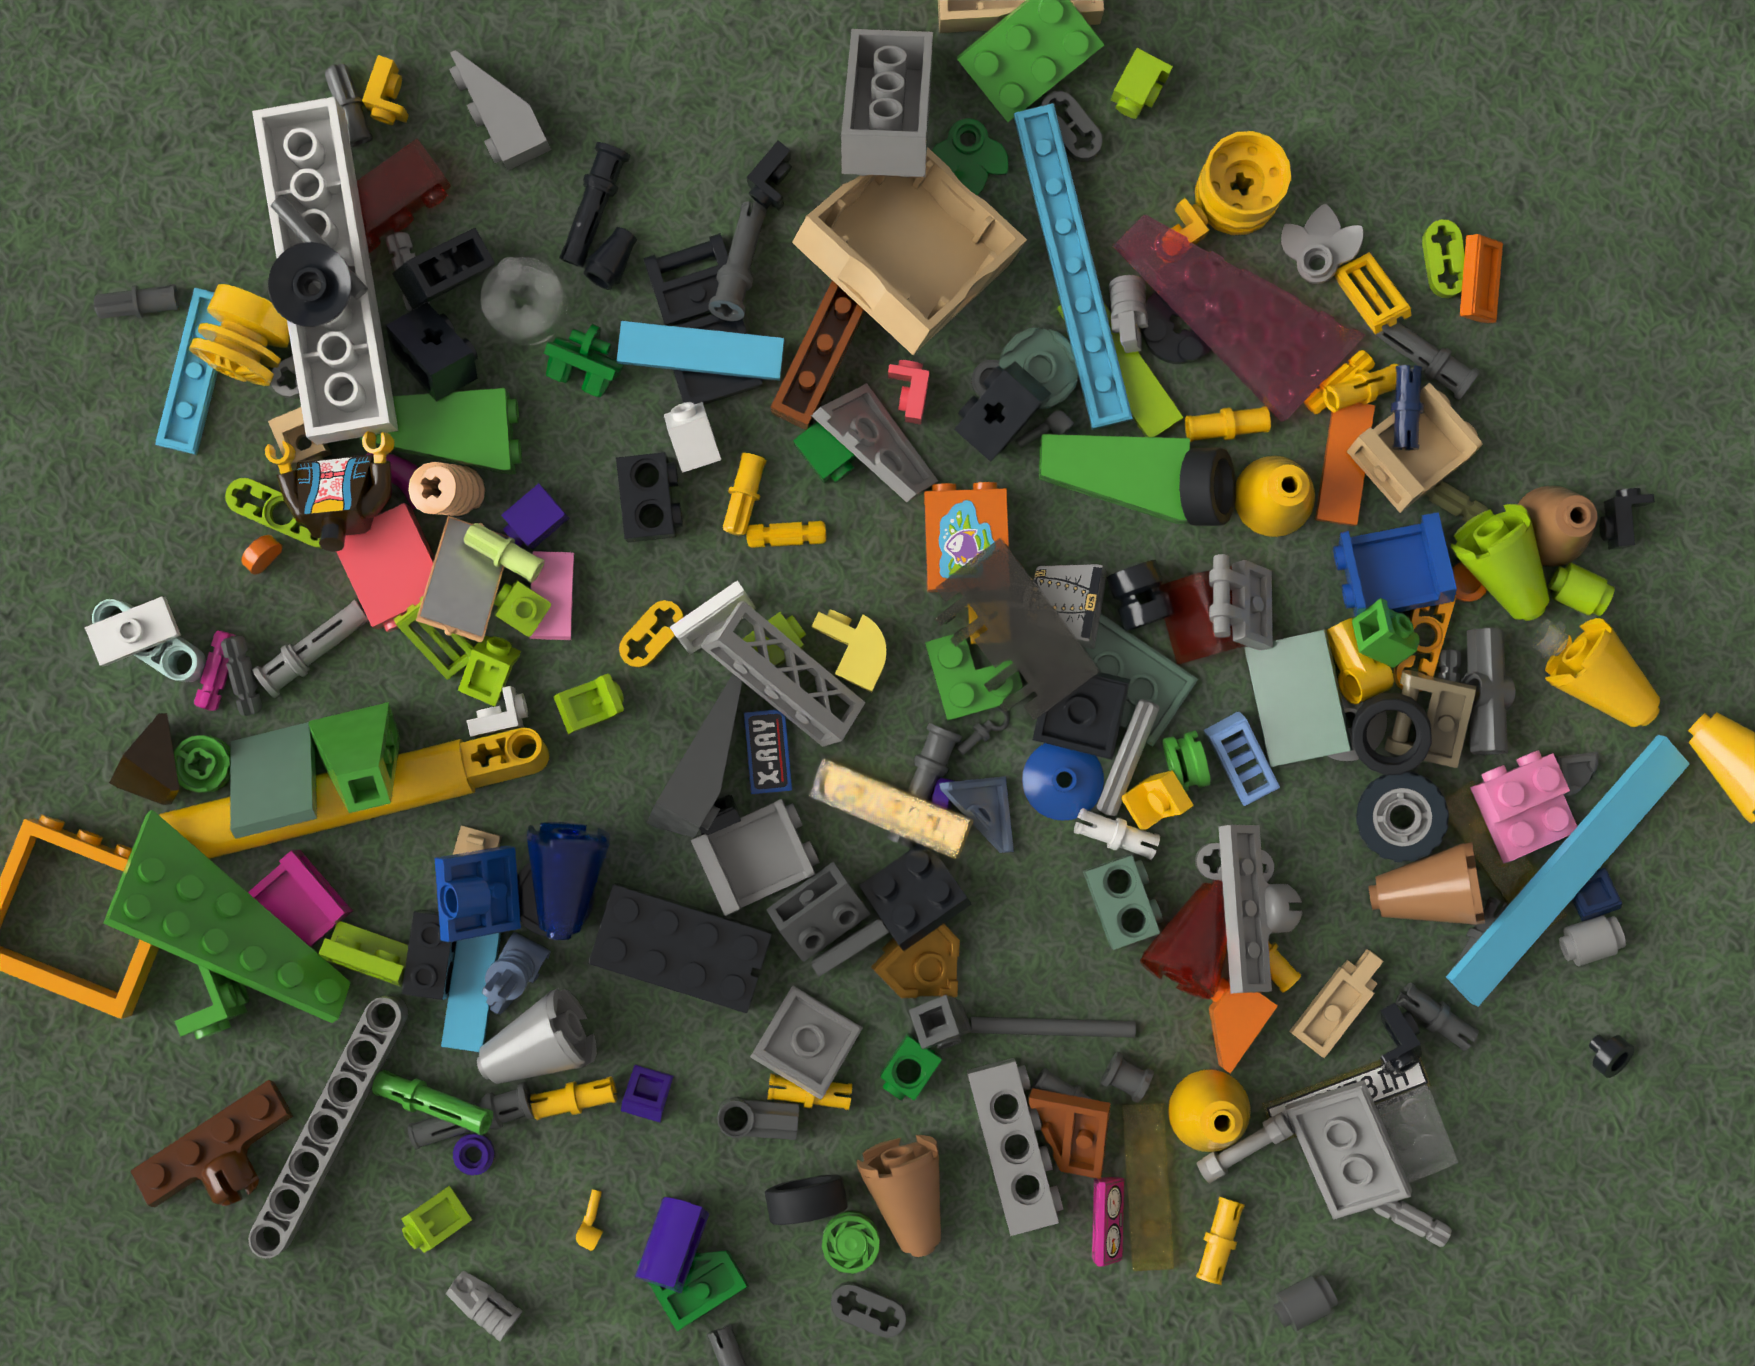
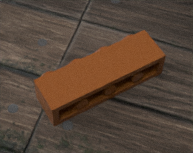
(818, 358)

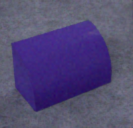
(672, 1244)

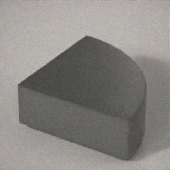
(1577, 770)

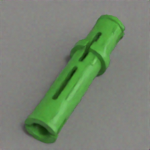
(416, 1096)

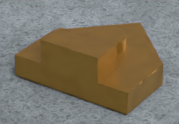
(924, 968)

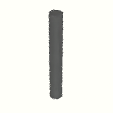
(308, 234)

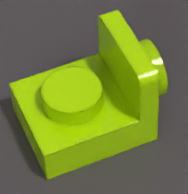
(488, 669)
(435, 1220)

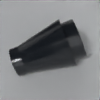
(609, 261)

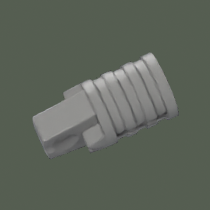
(1128, 310)
(483, 1304)

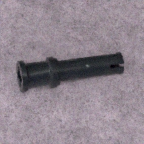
(599, 186)

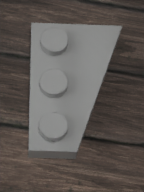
(877, 441)

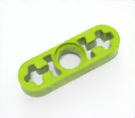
(251, 511)

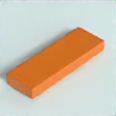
(1341, 476)

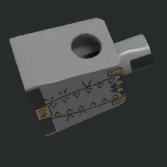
(1076, 596)

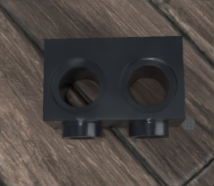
(638, 499)
(428, 958)

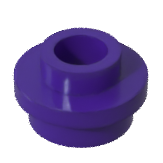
(470, 1167)

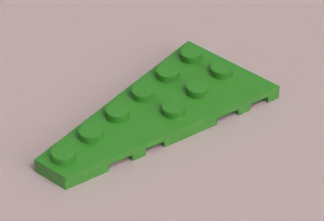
(201, 914)

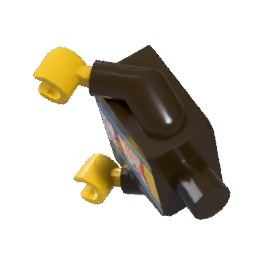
(337, 493)

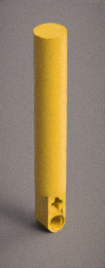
(419, 780)

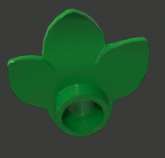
(972, 162)

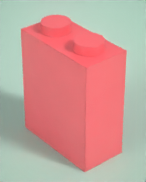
(388, 565)

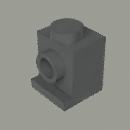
(940, 1022)

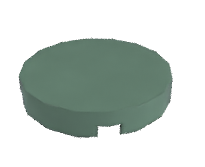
(1040, 353)

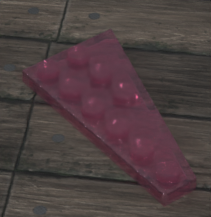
(1249, 323)

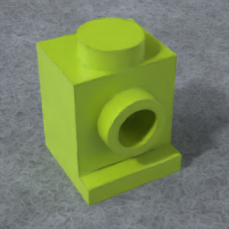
(1139, 83)

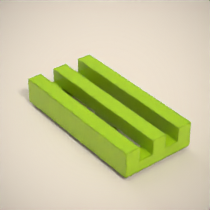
(403, 623)

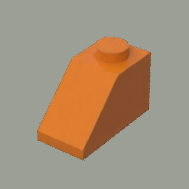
(1237, 1022)

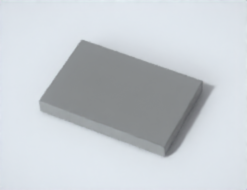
(1348, 1150)

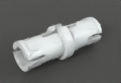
(1116, 833)

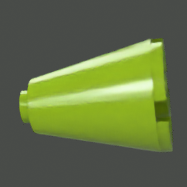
(1505, 560)

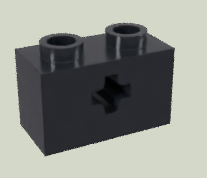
(443, 268)
(432, 351)
(1021, 400)

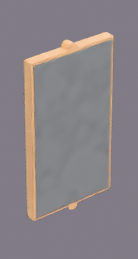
(460, 585)

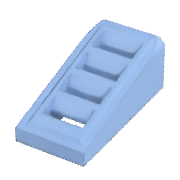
(1226, 728)

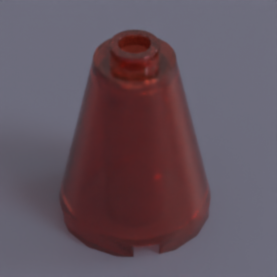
(1192, 944)

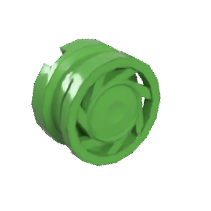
(1190, 760)
(203, 763)
(850, 1242)

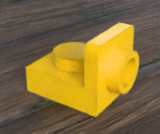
(382, 85)
(1194, 220)
(1155, 799)

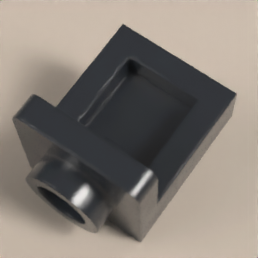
(1618, 519)
(1403, 1032)

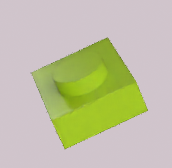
(520, 607)
(590, 703)

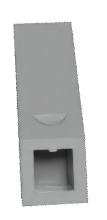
(508, 118)

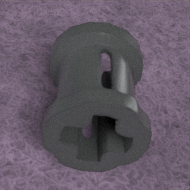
(1127, 1077)

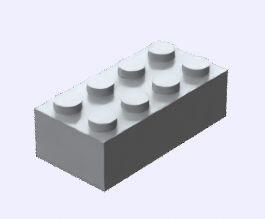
(887, 103)

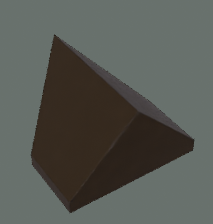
(150, 765)

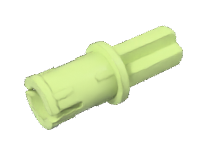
(504, 552)

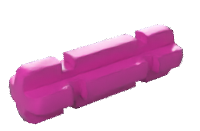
(214, 675)

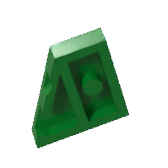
(709, 1283)

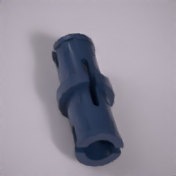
(1407, 407)

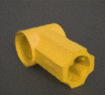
(1359, 674)

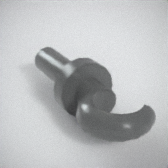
(982, 732)

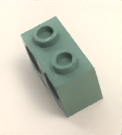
(1113, 905)

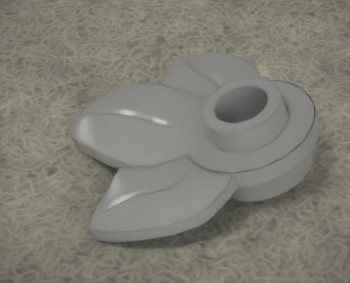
(1321, 239)

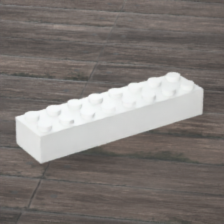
(343, 362)

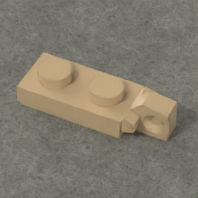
(1337, 1004)

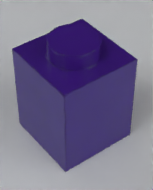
(533, 518)

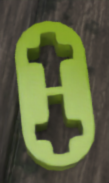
(1435, 261)

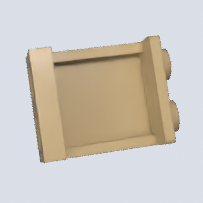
(1407, 475)

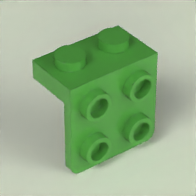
(228, 1002)

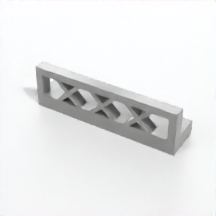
(772, 683)

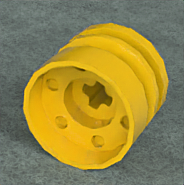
(1254, 164)
(241, 340)

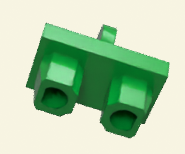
(567, 355)

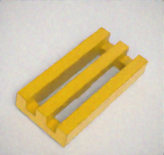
(1387, 315)

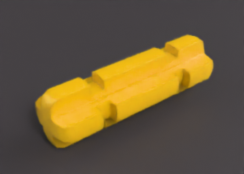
(1359, 362)
(786, 534)

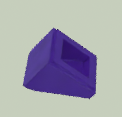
(646, 1093)

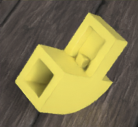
(865, 650)

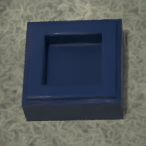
(1597, 897)

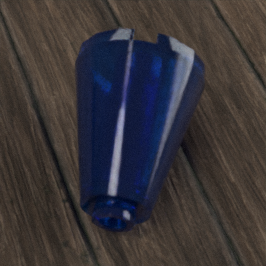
(564, 874)

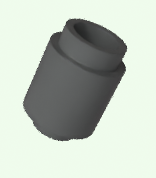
(1305, 1302)

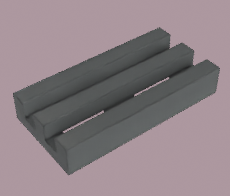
(849, 946)

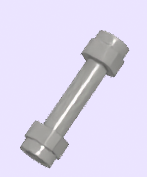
(1275, 1130)

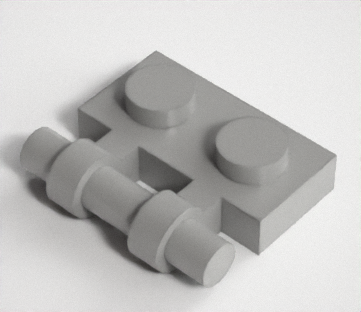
(1250, 605)

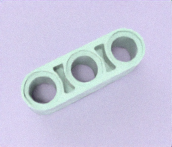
(164, 655)

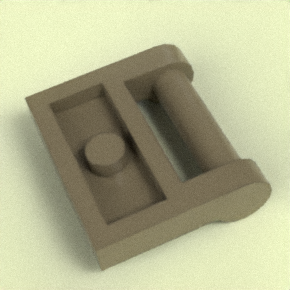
(1447, 713)

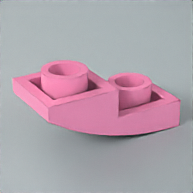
(556, 586)

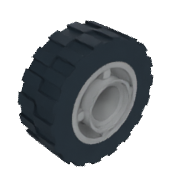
(1410, 841)

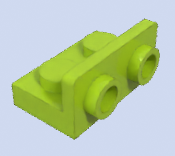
(366, 953)

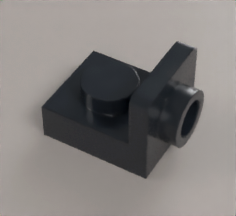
(771, 168)

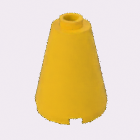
(1274, 496)
(1604, 675)
(1729, 756)
(1197, 1104)

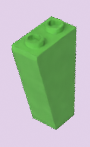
(460, 428)
(1118, 470)
(359, 754)

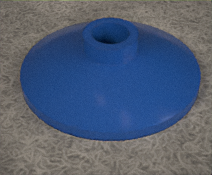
(1050, 798)

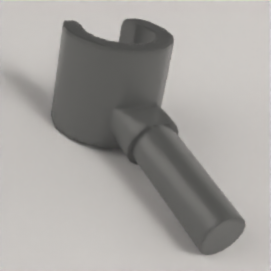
(1057, 422)

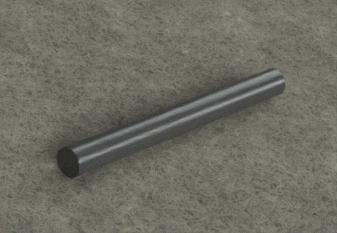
(1058, 1027)

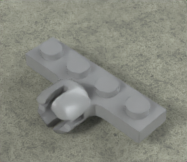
(1251, 908)

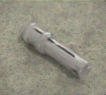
(295, 659)

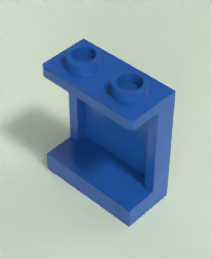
(1399, 565)

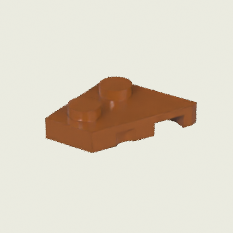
(1074, 1130)

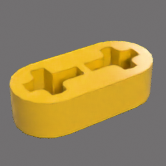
(644, 627)

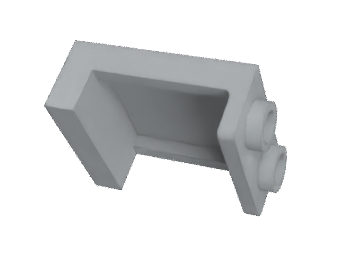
(756, 856)

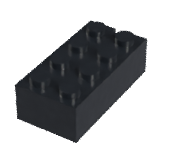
(680, 947)

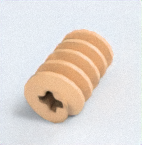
(446, 489)

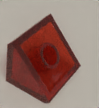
(1190, 626)

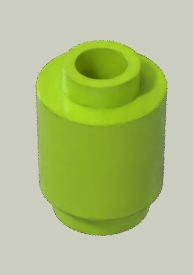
(1581, 589)

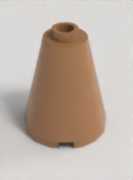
(1560, 523)
(1432, 889)
(906, 1190)

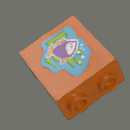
(961, 526)

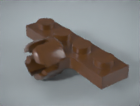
(215, 1151)

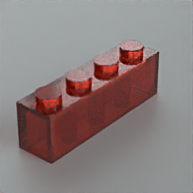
(398, 190)

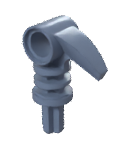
(512, 971)

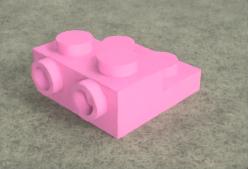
(1525, 805)

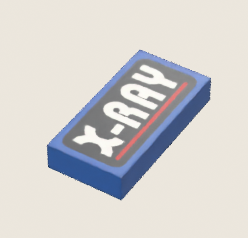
(768, 751)

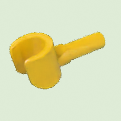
(587, 1234)

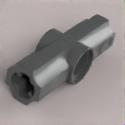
(1493, 691)

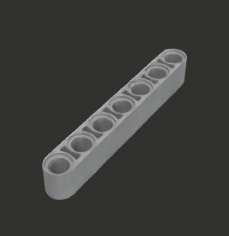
(314, 1139)

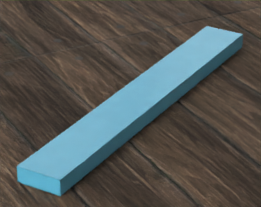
(1072, 266)
(1567, 870)

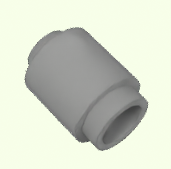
(1592, 940)

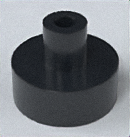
(1611, 1054)

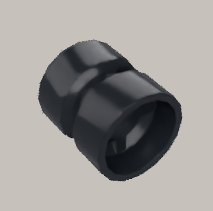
(1136, 581)

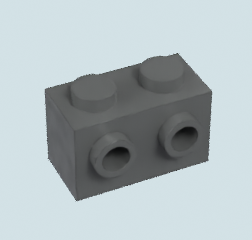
(818, 912)

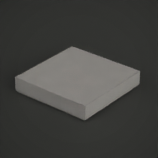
(806, 1042)

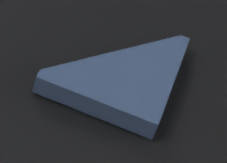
(987, 805)

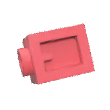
(913, 397)

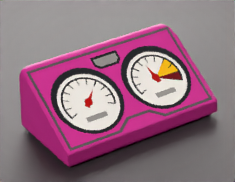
(1107, 1220)

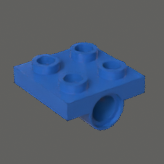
(477, 893)

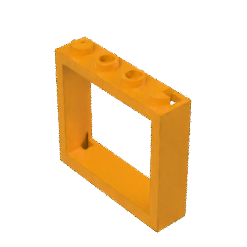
(88, 844)

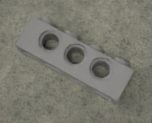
(1021, 1211)

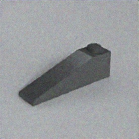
(698, 779)

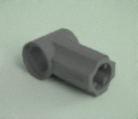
(764, 1119)

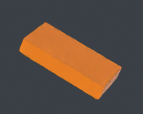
(1481, 278)

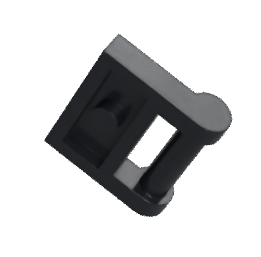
(688, 295)

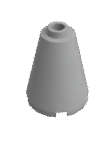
(539, 1041)

